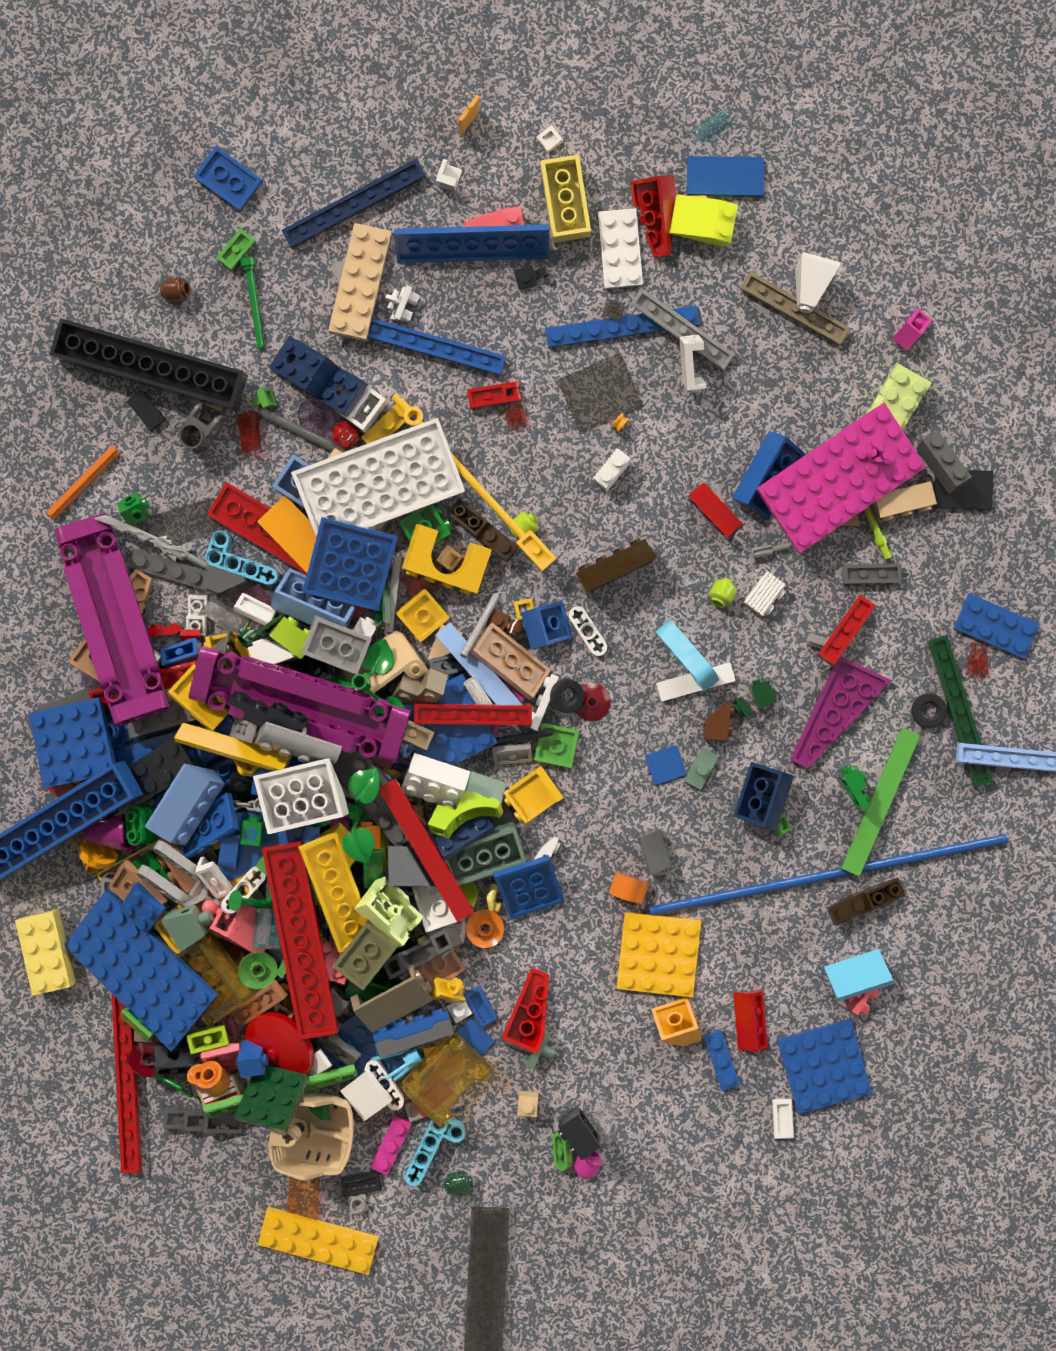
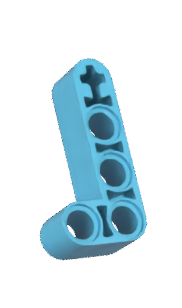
(243, 564)
(688, 655)
(430, 1149)

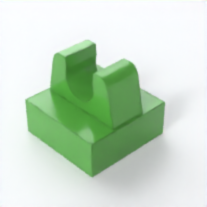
(264, 398)

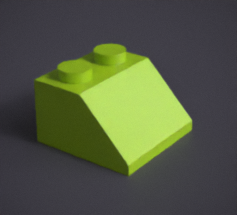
(290, 635)

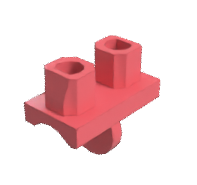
(858, 1003)

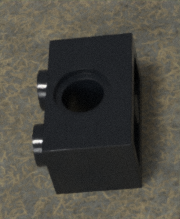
(164, 1066)

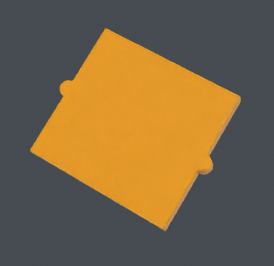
(468, 115)

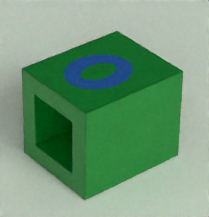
(253, 831)

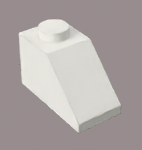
(321, 1062)

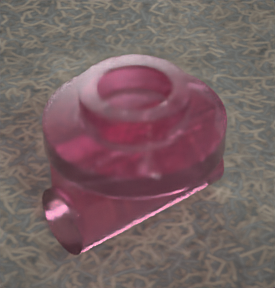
(230, 1025)

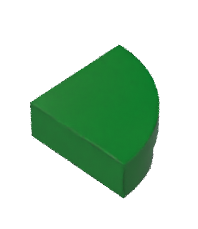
(321, 1112)

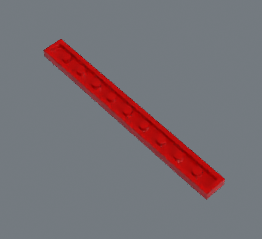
(126, 1093)

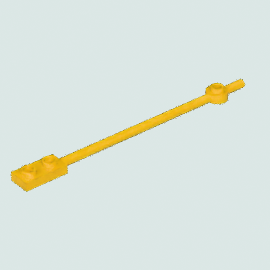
(528, 542)

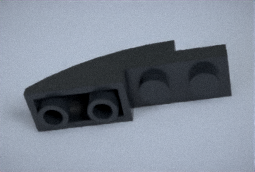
(259, 713)

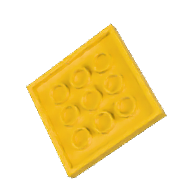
(658, 954)

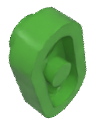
(561, 1153)

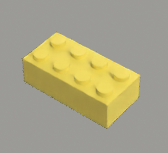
(565, 199)
(45, 952)

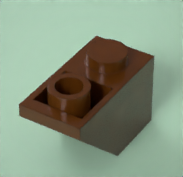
(717, 723)

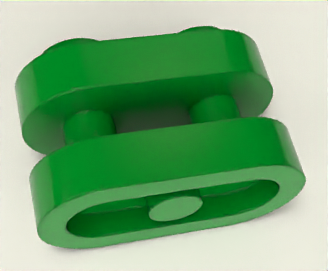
(135, 821)

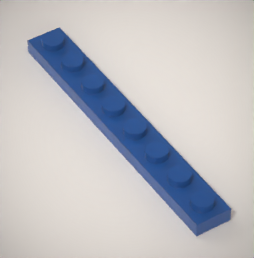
(611, 328)
(436, 346)

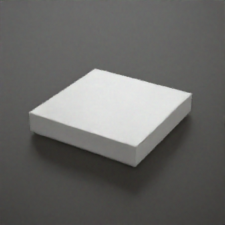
(366, 1095)

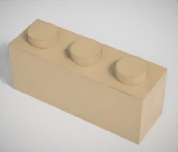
(905, 501)

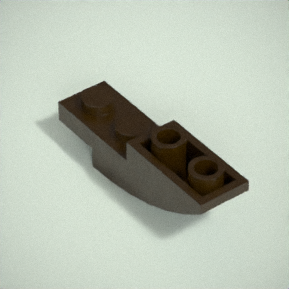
(483, 530)
(865, 900)

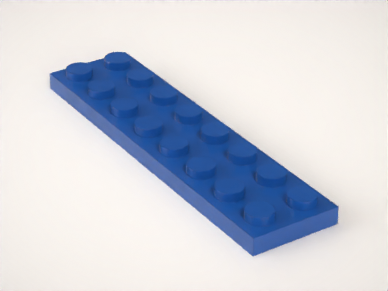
(472, 243)

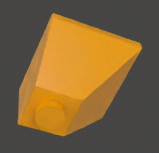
(677, 1023)

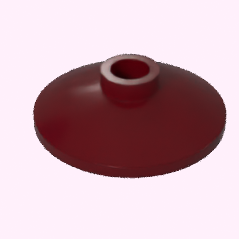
(602, 704)
(137, 1056)

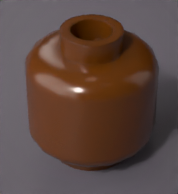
(175, 290)

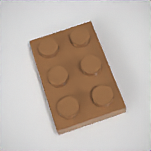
(126, 878)

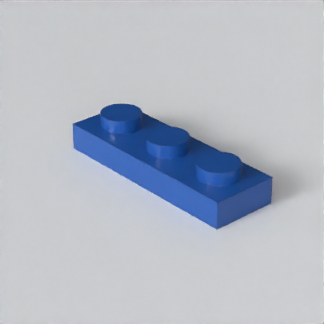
(721, 1060)

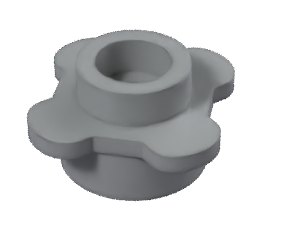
(354, 1208)

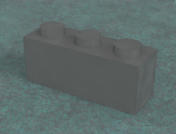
(943, 462)

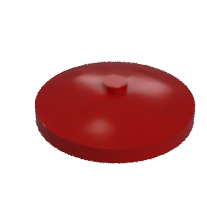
(281, 1042)

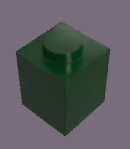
(762, 693)

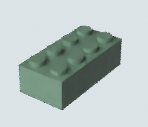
(488, 855)

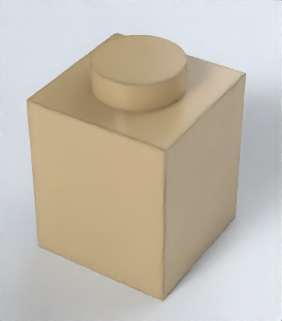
(527, 1103)

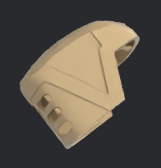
(330, 1137)

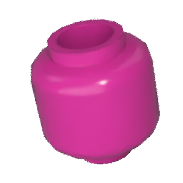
(588, 1166)

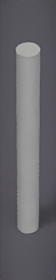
(480, 625)

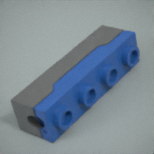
(413, 1032)

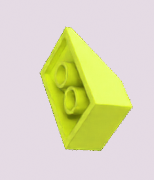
(704, 220)

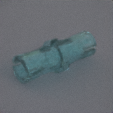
(711, 124)

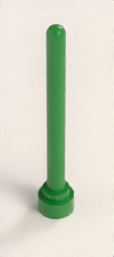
(249, 265)

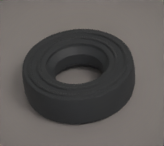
(559, 687)
(937, 719)

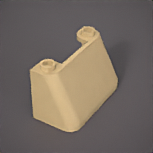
(405, 660)

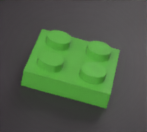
(559, 747)

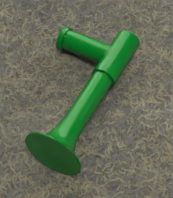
(236, 900)

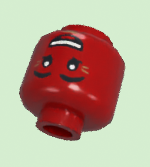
(345, 435)

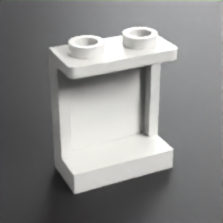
(687, 346)

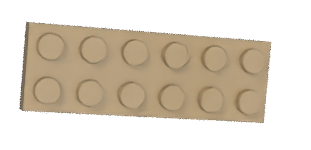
(360, 282)

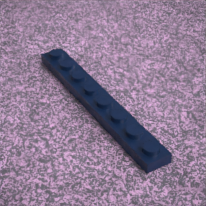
(353, 203)

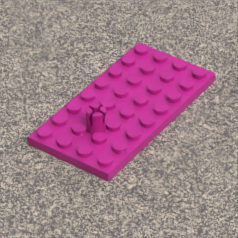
(841, 478)

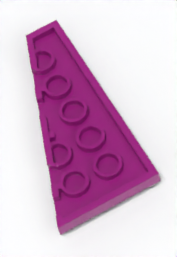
(840, 702)

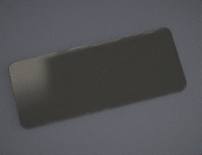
(181, 524)

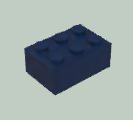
(763, 796)

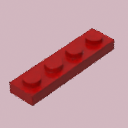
(846, 630)

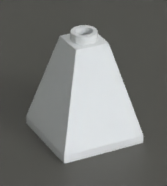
(812, 279)

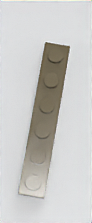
(787, 305)

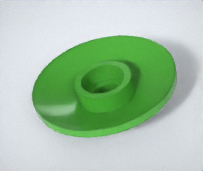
(257, 978)

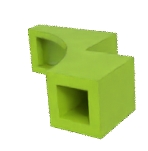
(472, 805)

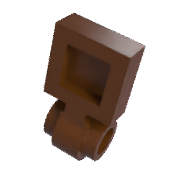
(502, 621)

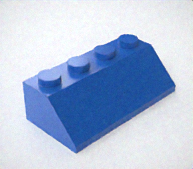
(772, 457)

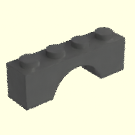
(423, 952)

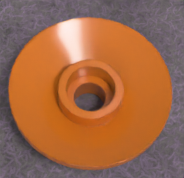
(484, 938)

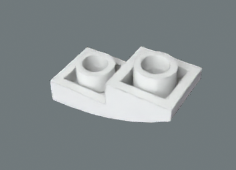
(195, 618)
(548, 848)

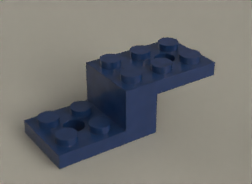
(318, 375)

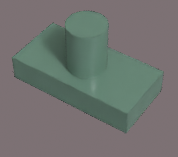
(701, 768)
(531, 1059)

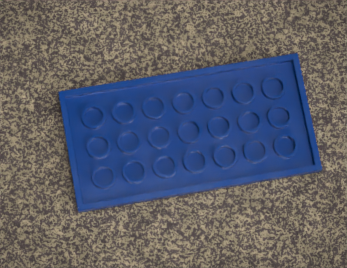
(140, 971)

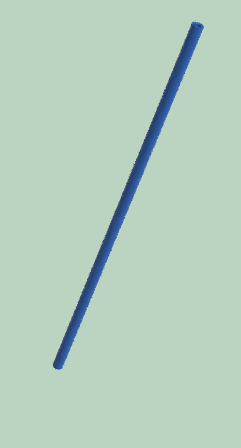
(827, 875)

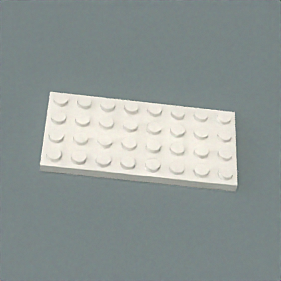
(381, 478)

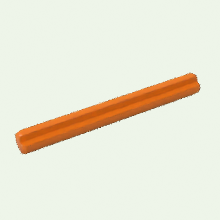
(83, 482)

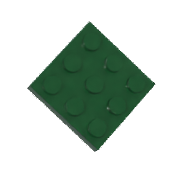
(272, 1098)

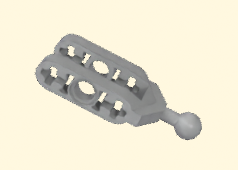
(197, 893)

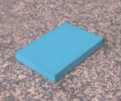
(858, 975)

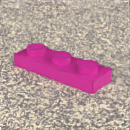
(391, 1145)

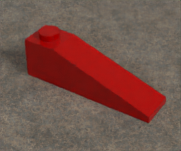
(656, 202)
(528, 1019)

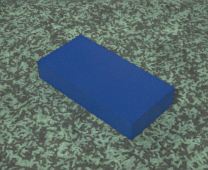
(480, 1006)

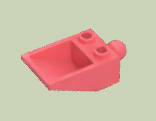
(238, 926)

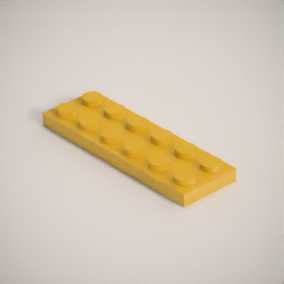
(334, 887)
(318, 1240)

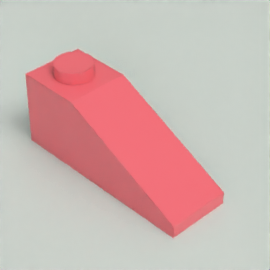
(502, 217)

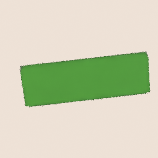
(136, 1024)

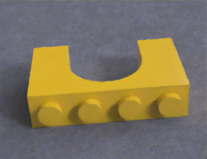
(419, 561)

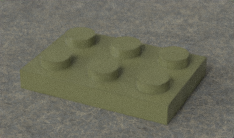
(365, 955)

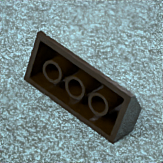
(615, 566)

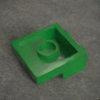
(429, 517)
(853, 782)

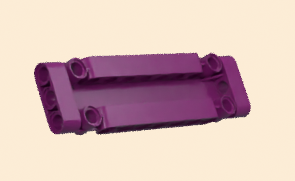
(111, 620)
(334, 711)

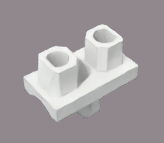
(405, 296)

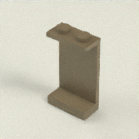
(394, 1002)

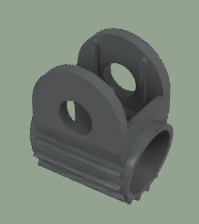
(207, 430)

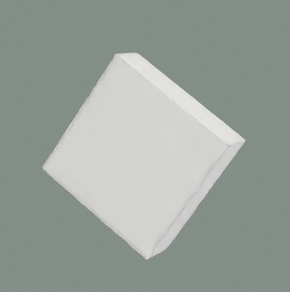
(549, 139)

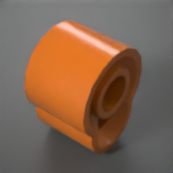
(629, 887)
(209, 1078)

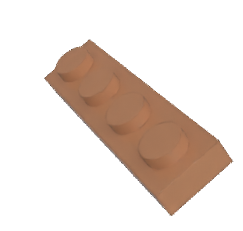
(258, 1003)

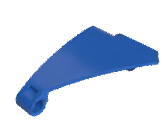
(238, 858)

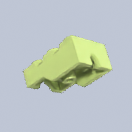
(901, 393)
(389, 910)

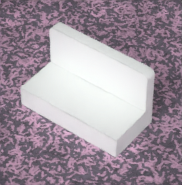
(213, 878)

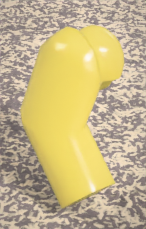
(491, 898)

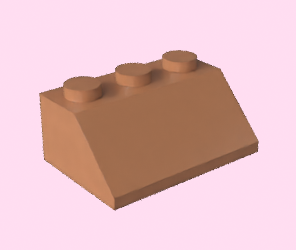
(177, 877)

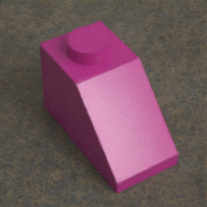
(912, 329)

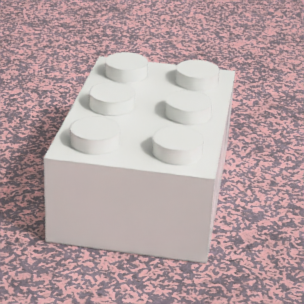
(435, 781)

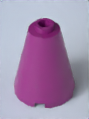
(109, 833)

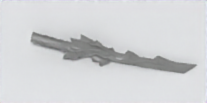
(162, 542)

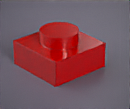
(190, 634)

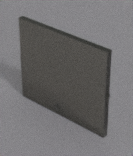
(599, 392)

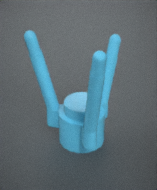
(411, 1060)

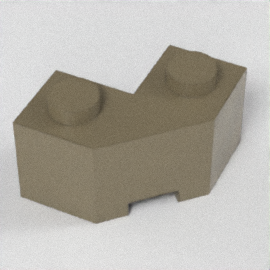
(424, 689)

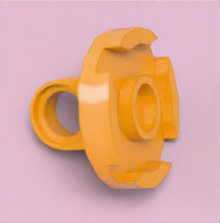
(96, 857)

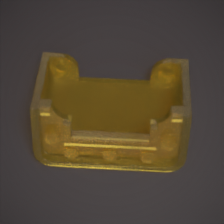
(445, 1077)

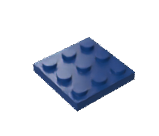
(529, 887)

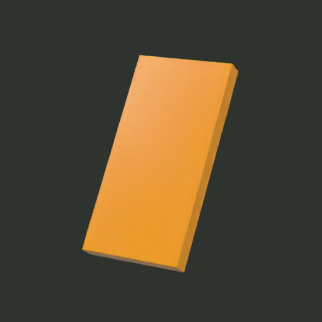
(290, 530)

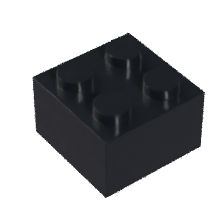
(579, 1133)

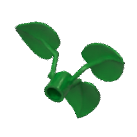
(378, 659)
(361, 842)

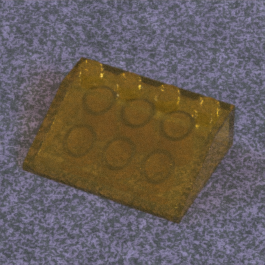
(220, 972)

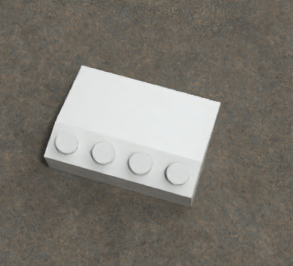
(300, 796)

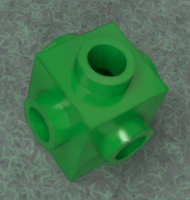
(133, 509)

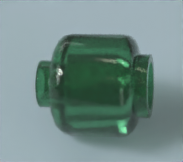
(458, 1184)

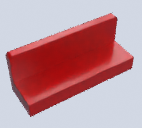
(714, 510)
(750, 1020)

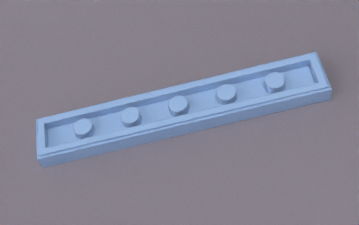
(486, 677)
(1006, 757)

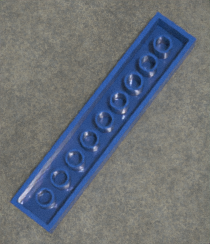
(66, 817)

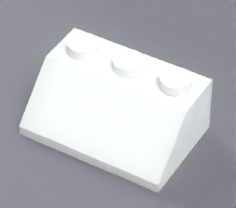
(271, 652)

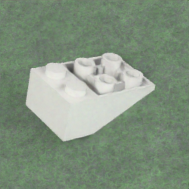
(366, 409)

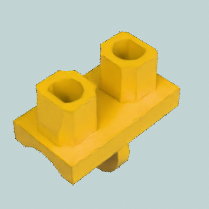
(448, 990)

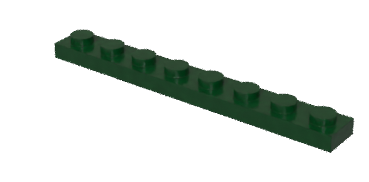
(957, 704)

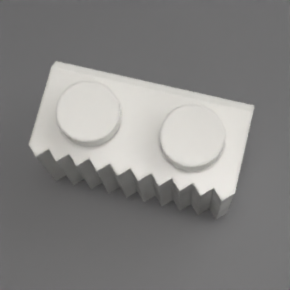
(612, 469)
(764, 594)

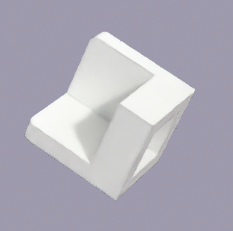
(448, 176)

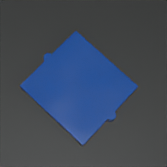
(665, 765)
(475, 1036)

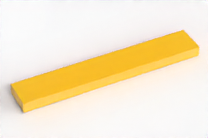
(230, 747)

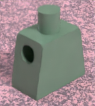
(187, 925)

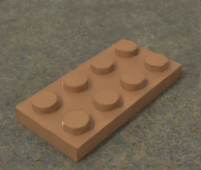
(510, 661)

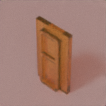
(303, 1197)

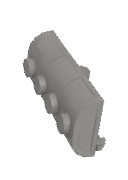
(296, 744)

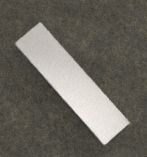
(686, 684)

